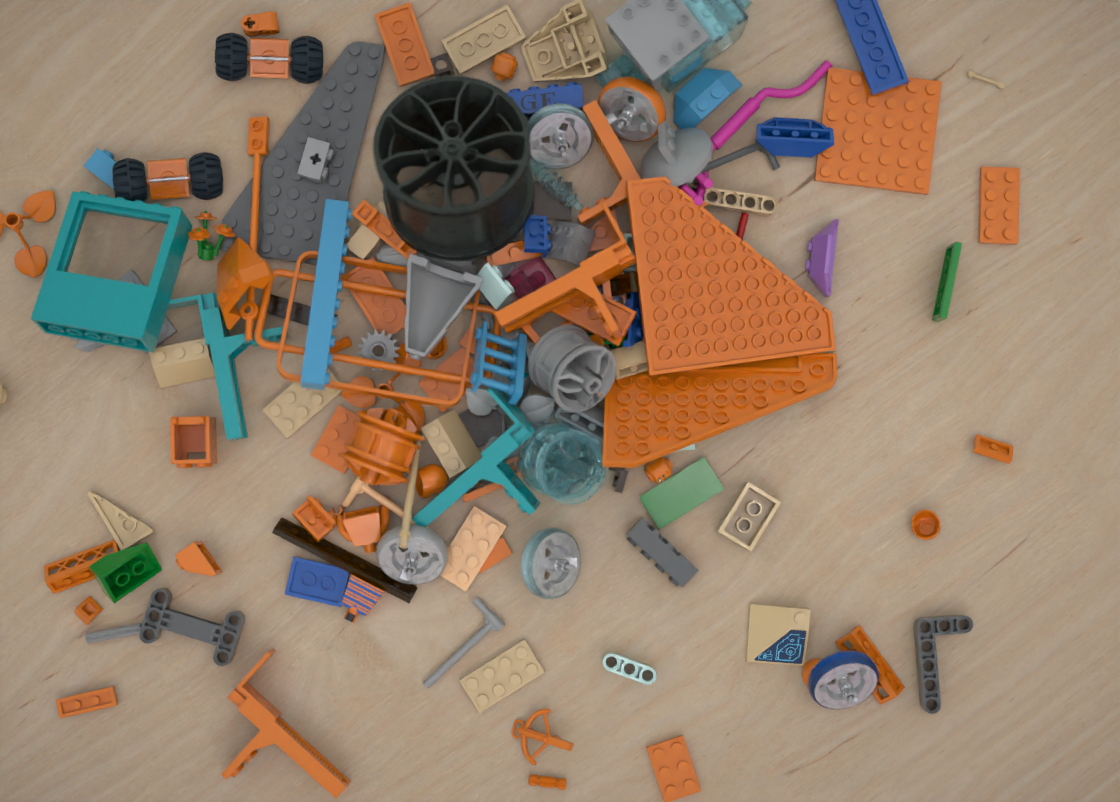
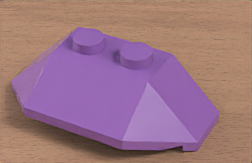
(822, 258)

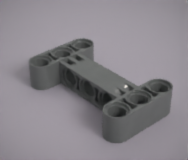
(191, 626)

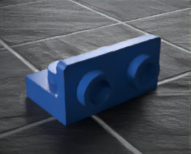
(536, 235)

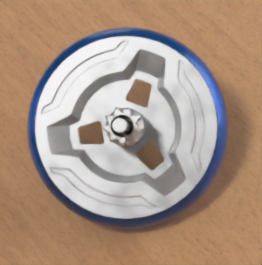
(847, 688)

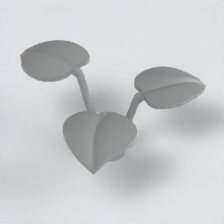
(534, 406)

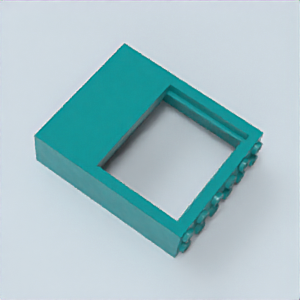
(107, 308)

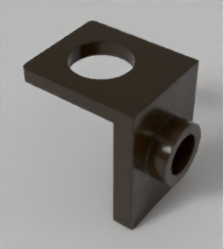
(447, 71)

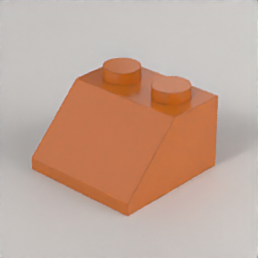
(198, 560)

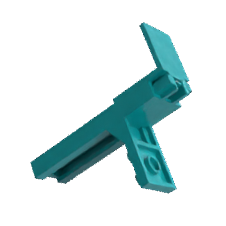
(224, 351)
(490, 467)

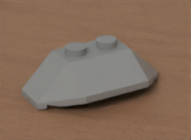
(588, 421)

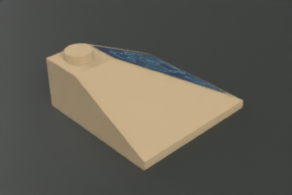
(777, 634)

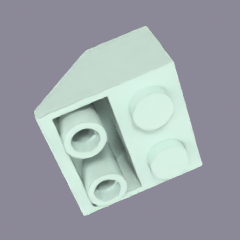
(493, 287)

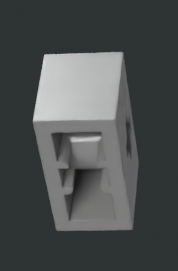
(313, 149)

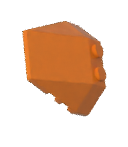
(235, 273)

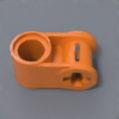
(263, 24)

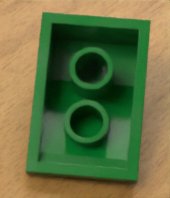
(125, 570)

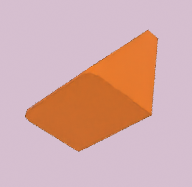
(88, 610)

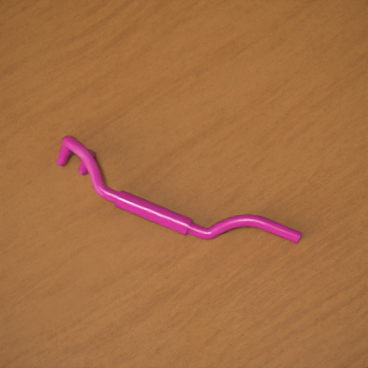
(742, 116)

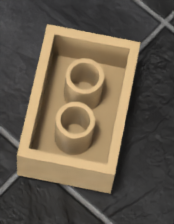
(748, 516)

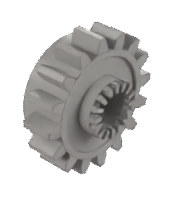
(382, 340)

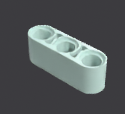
(636, 675)

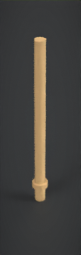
(404, 533)

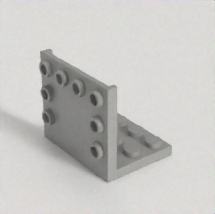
(656, 35)

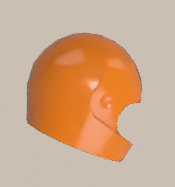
(433, 479)

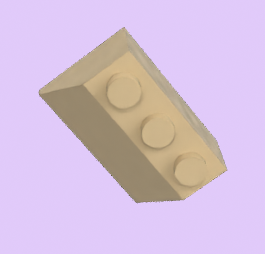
(182, 363)
(452, 443)

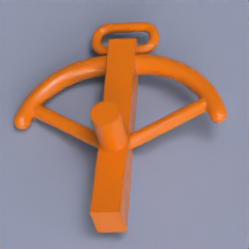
(526, 732)

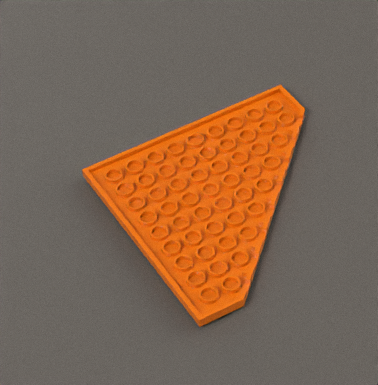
(709, 292)

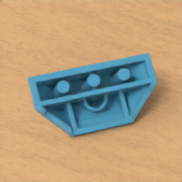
(703, 96)

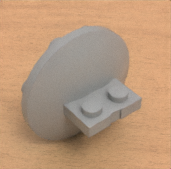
(677, 154)

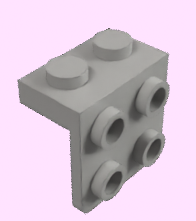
(570, 242)

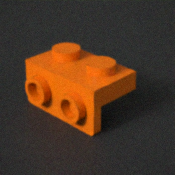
(315, 518)

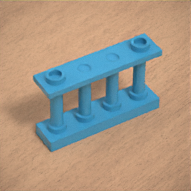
(516, 360)

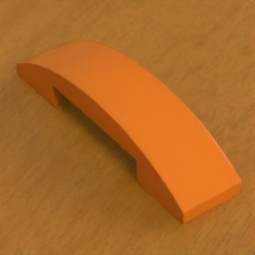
(382, 228)

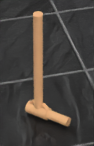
(360, 487)

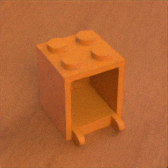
(193, 436)

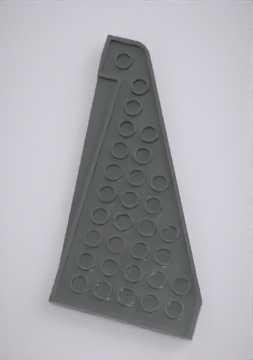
(292, 205)

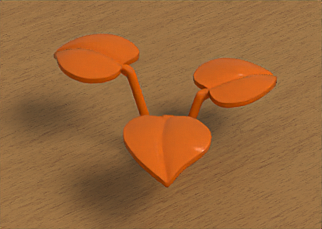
(41, 208)
(411, 410)

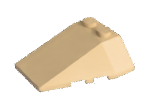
(566, 46)

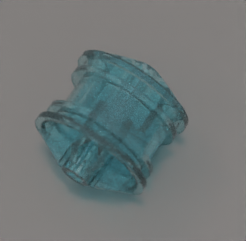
(570, 478)

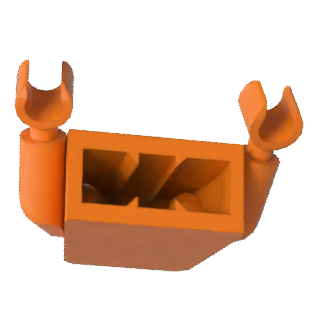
(363, 525)

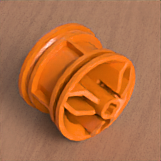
(381, 446)

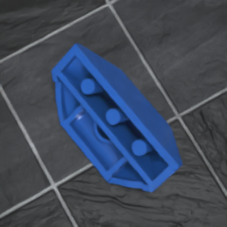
(794, 137)

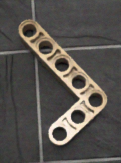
(739, 197)

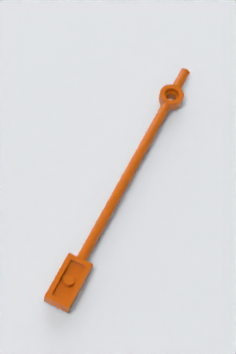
(257, 146)

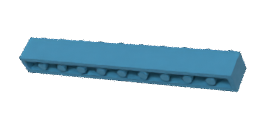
(325, 295)

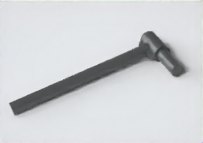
(740, 153)

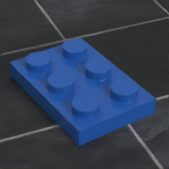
(317, 582)

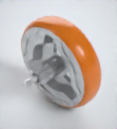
(644, 101)

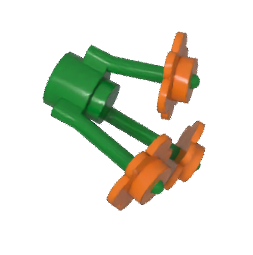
(206, 250)

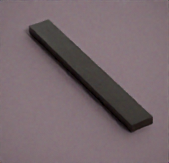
(343, 560)

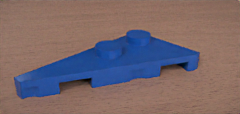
(635, 331)

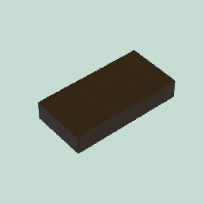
(624, 284)

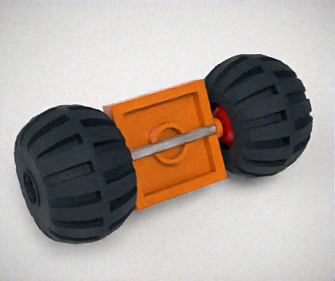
(269, 58)
(169, 178)

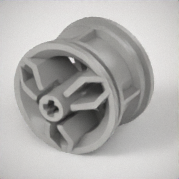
(572, 368)

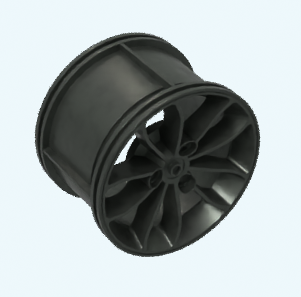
(455, 126)

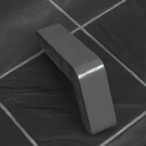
(931, 654)

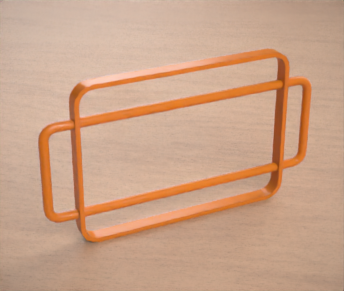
(282, 347)

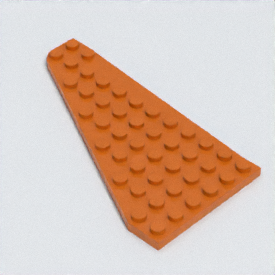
(673, 410)

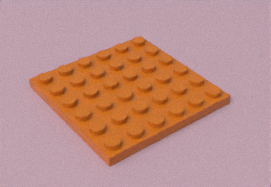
(881, 137)

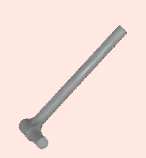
(492, 622)

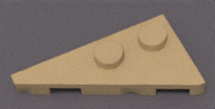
(123, 526)

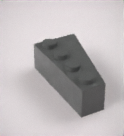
(662, 552)

